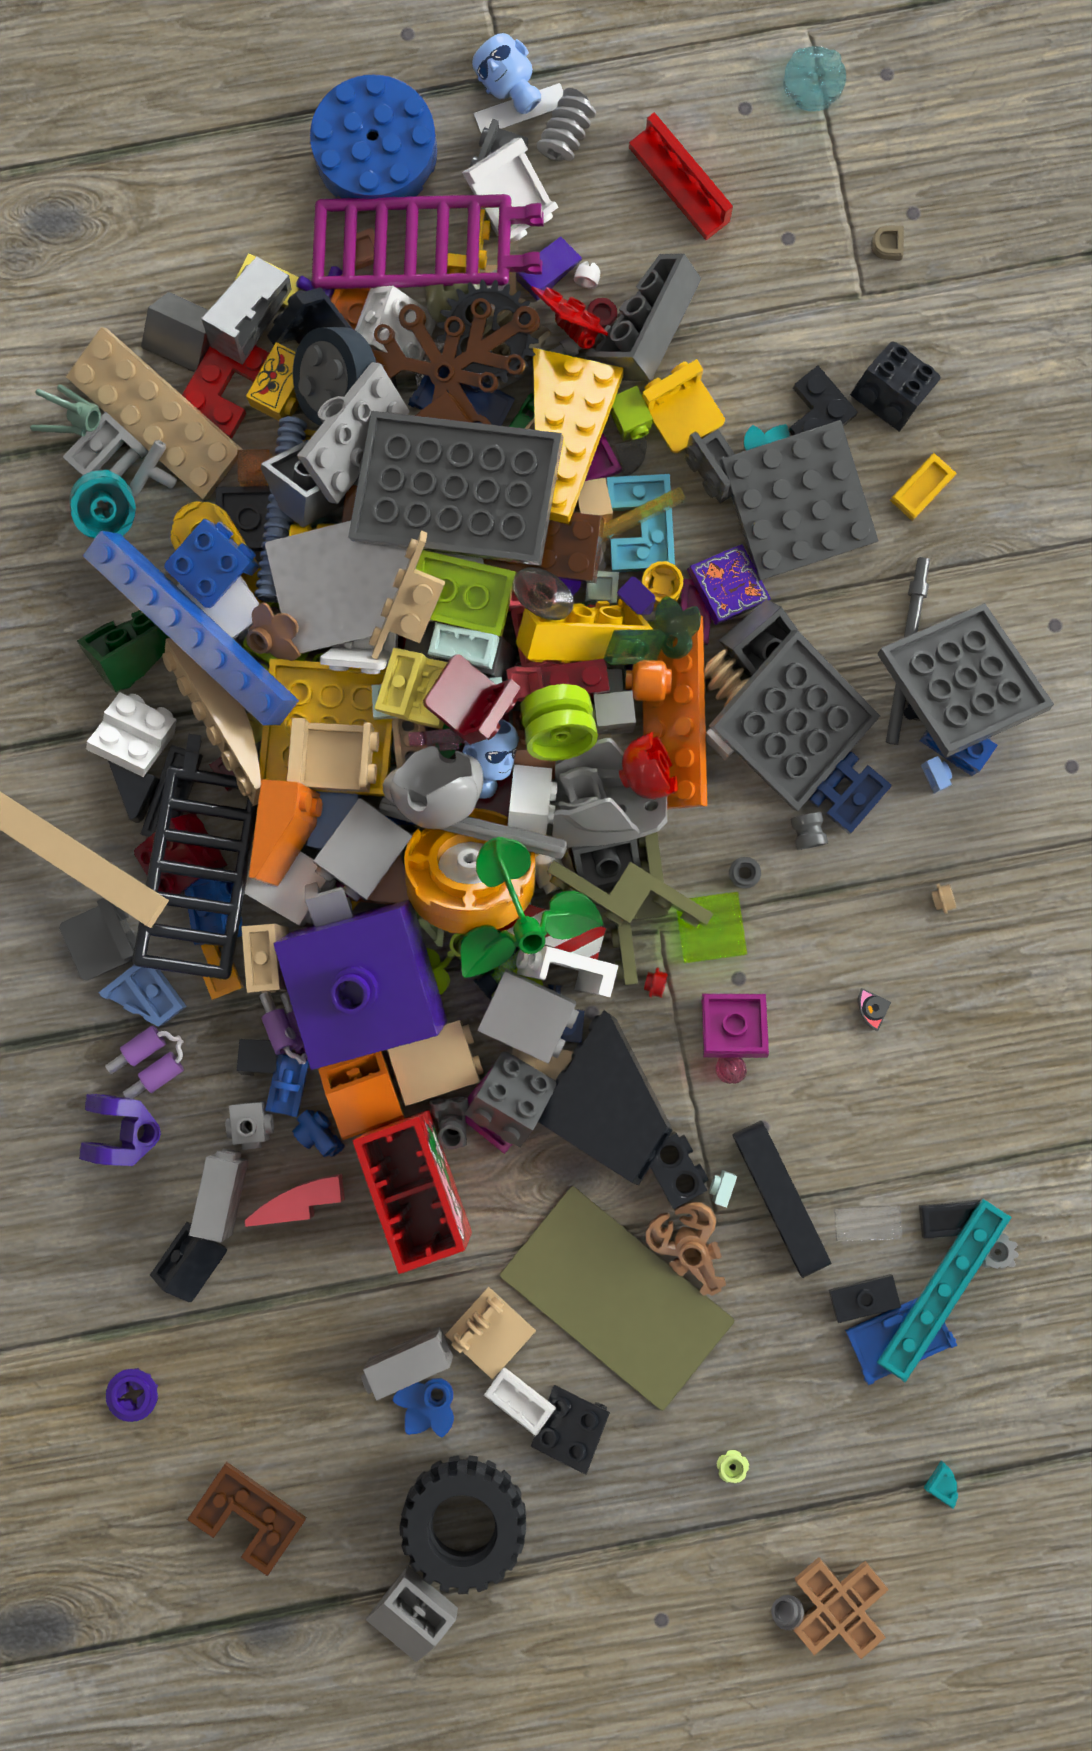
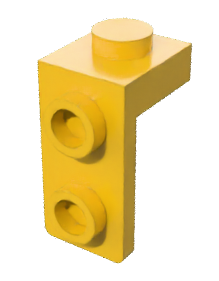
(457, 262)

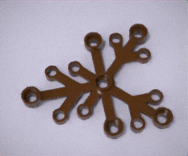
(476, 351)

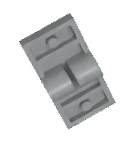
(338, 446)

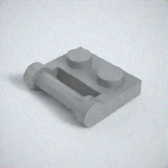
(99, 445)

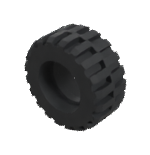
(456, 1567)

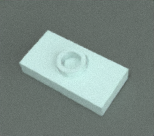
(473, 645)

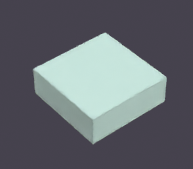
(604, 589)

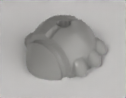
(1007, 1254)

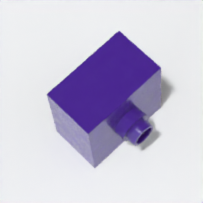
(361, 984)

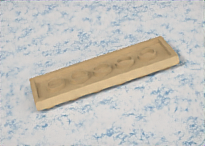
(154, 411)

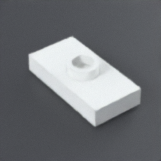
(519, 1401)

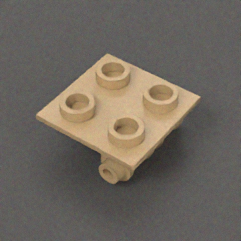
(490, 1333)

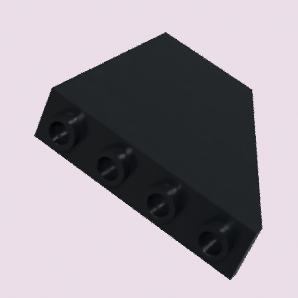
(608, 1103)

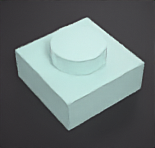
(722, 1188)

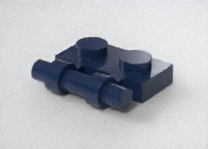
(857, 799)

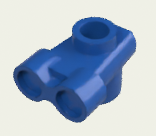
(314, 1131)

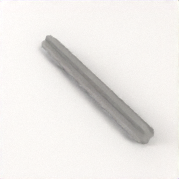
(487, 830)

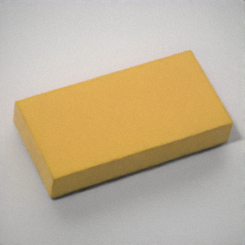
(923, 486)

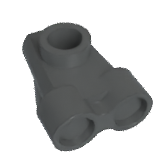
(449, 1116)

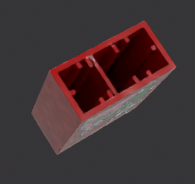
(413, 1191)

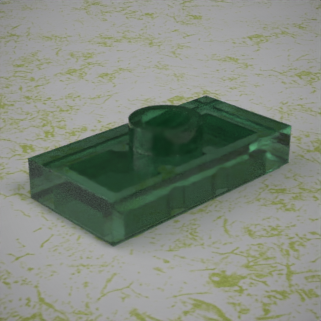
(634, 646)

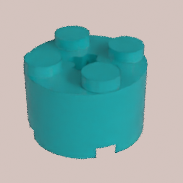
(106, 487)

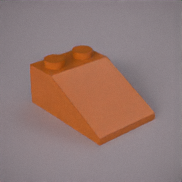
(283, 825)

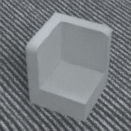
(328, 905)

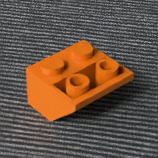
(361, 1094)

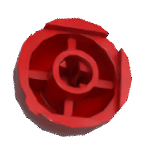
(647, 768)

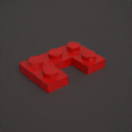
(211, 380)

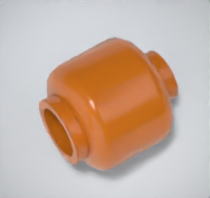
(649, 680)

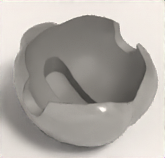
(435, 789)

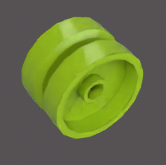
(558, 722)

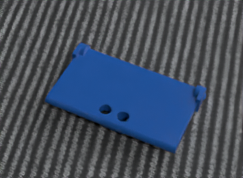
(872, 1338)

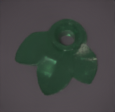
(676, 623)

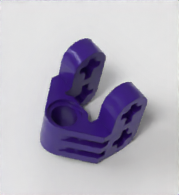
(132, 1147)

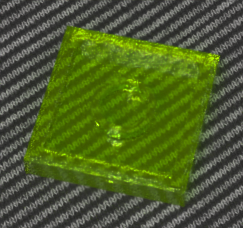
(720, 937)

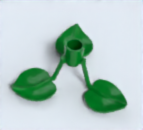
(568, 917)

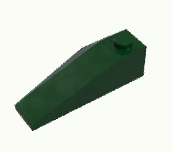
(125, 650)

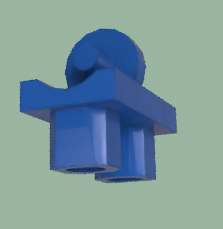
(287, 1086)

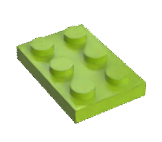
(473, 592)

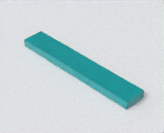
(943, 1290)

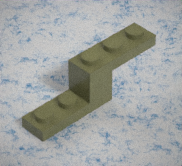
(630, 894)
(649, 909)

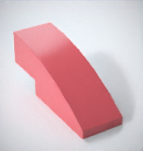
(299, 1201)

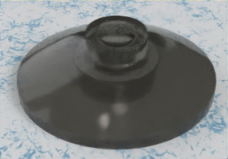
(543, 593)

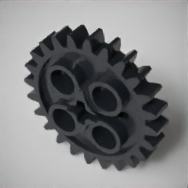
(502, 301)

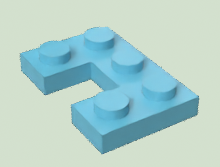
(656, 533)

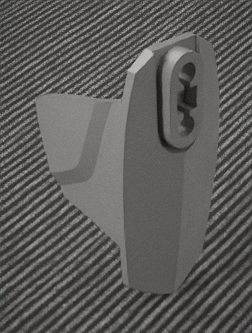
(596, 806)

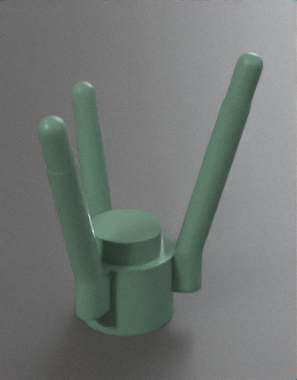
(82, 414)

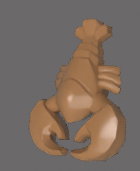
(689, 1244)

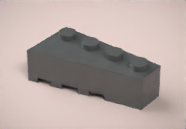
(649, 319)

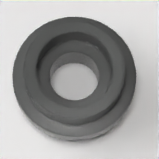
(749, 863)

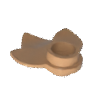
(273, 633)

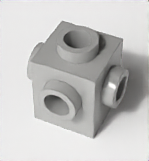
(237, 1127)

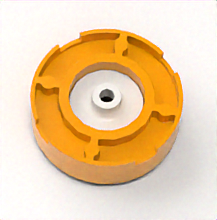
(446, 885)

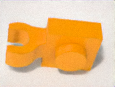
(215, 986)

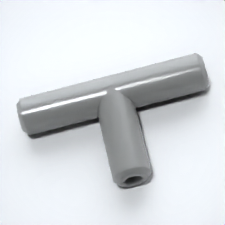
(149, 469)

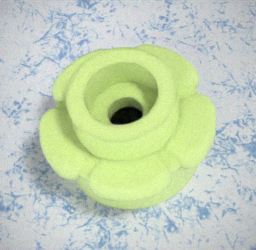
(737, 1474)

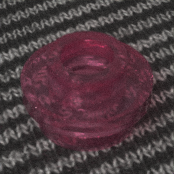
(731, 1070)

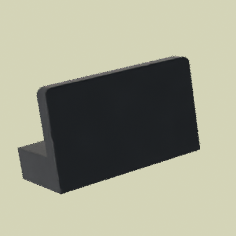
(187, 1264)

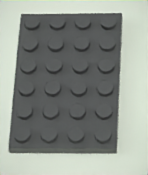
(461, 483)

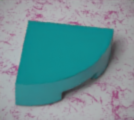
(943, 1485)

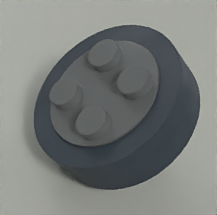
(328, 366)

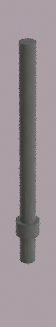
(917, 590)

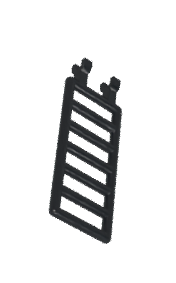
(158, 864)

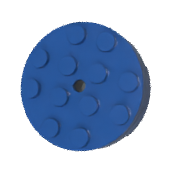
(373, 139)

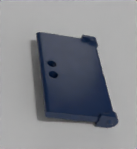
(490, 405)

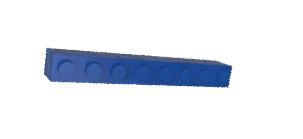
(191, 628)

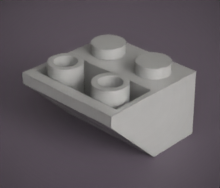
(413, 1615)

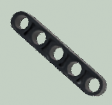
(781, 1199)

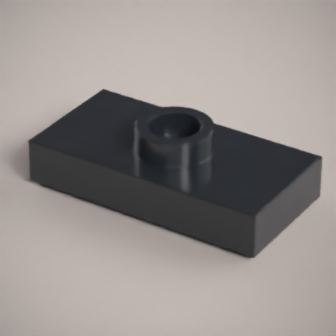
(864, 1298)

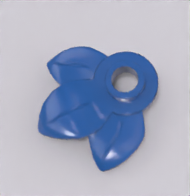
(424, 1410)

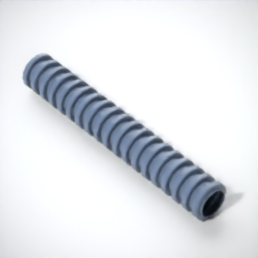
(278, 523)

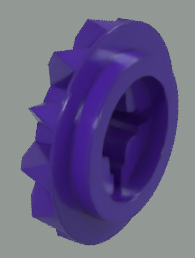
(125, 1408)

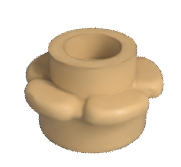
(944, 898)

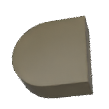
(888, 242)

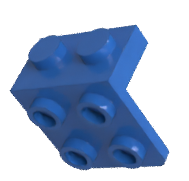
(210, 562)

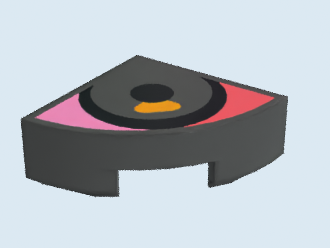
(872, 1008)

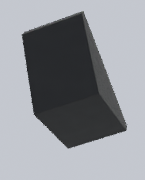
(135, 791)

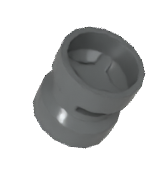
(809, 830)

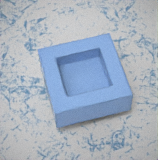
(937, 774)

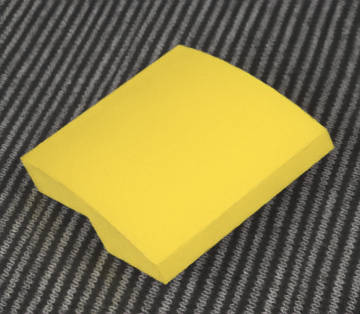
(406, 685)

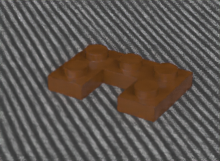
(271, 1515)

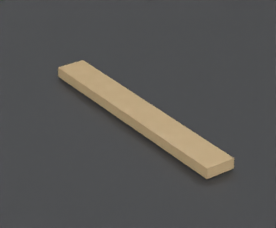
(80, 862)

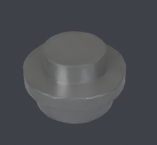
(787, 1612)

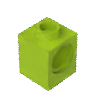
(631, 414)

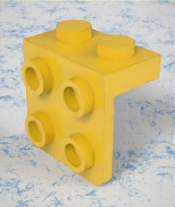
(682, 406)

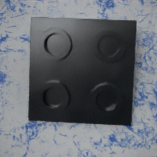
(572, 1430)

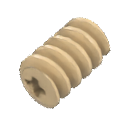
(723, 676)

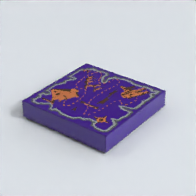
(728, 584)

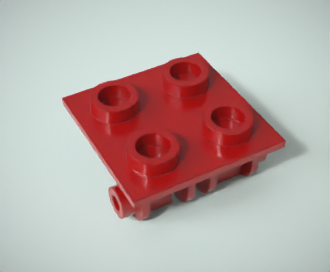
(572, 317)

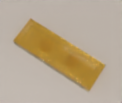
(642, 513)

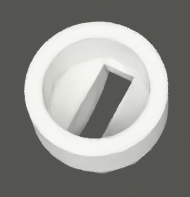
(587, 276)

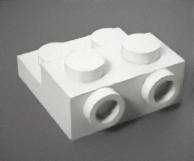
(132, 733)

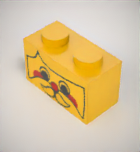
(274, 387)

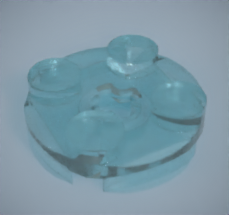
(822, 62)

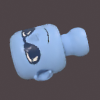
(506, 71)
(495, 756)

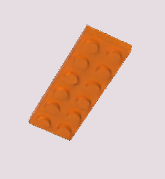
(681, 724)

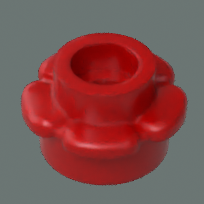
(656, 983)

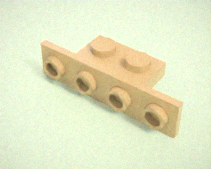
(413, 601)

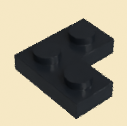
(824, 401)

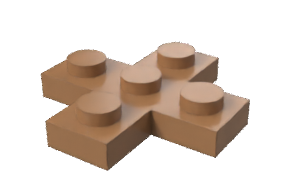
(840, 1607)

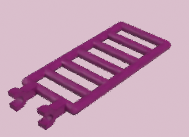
(506, 263)

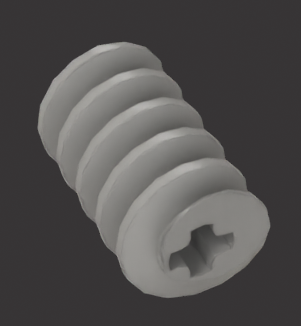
(566, 126)

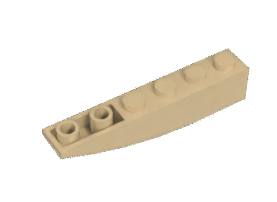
(223, 717)

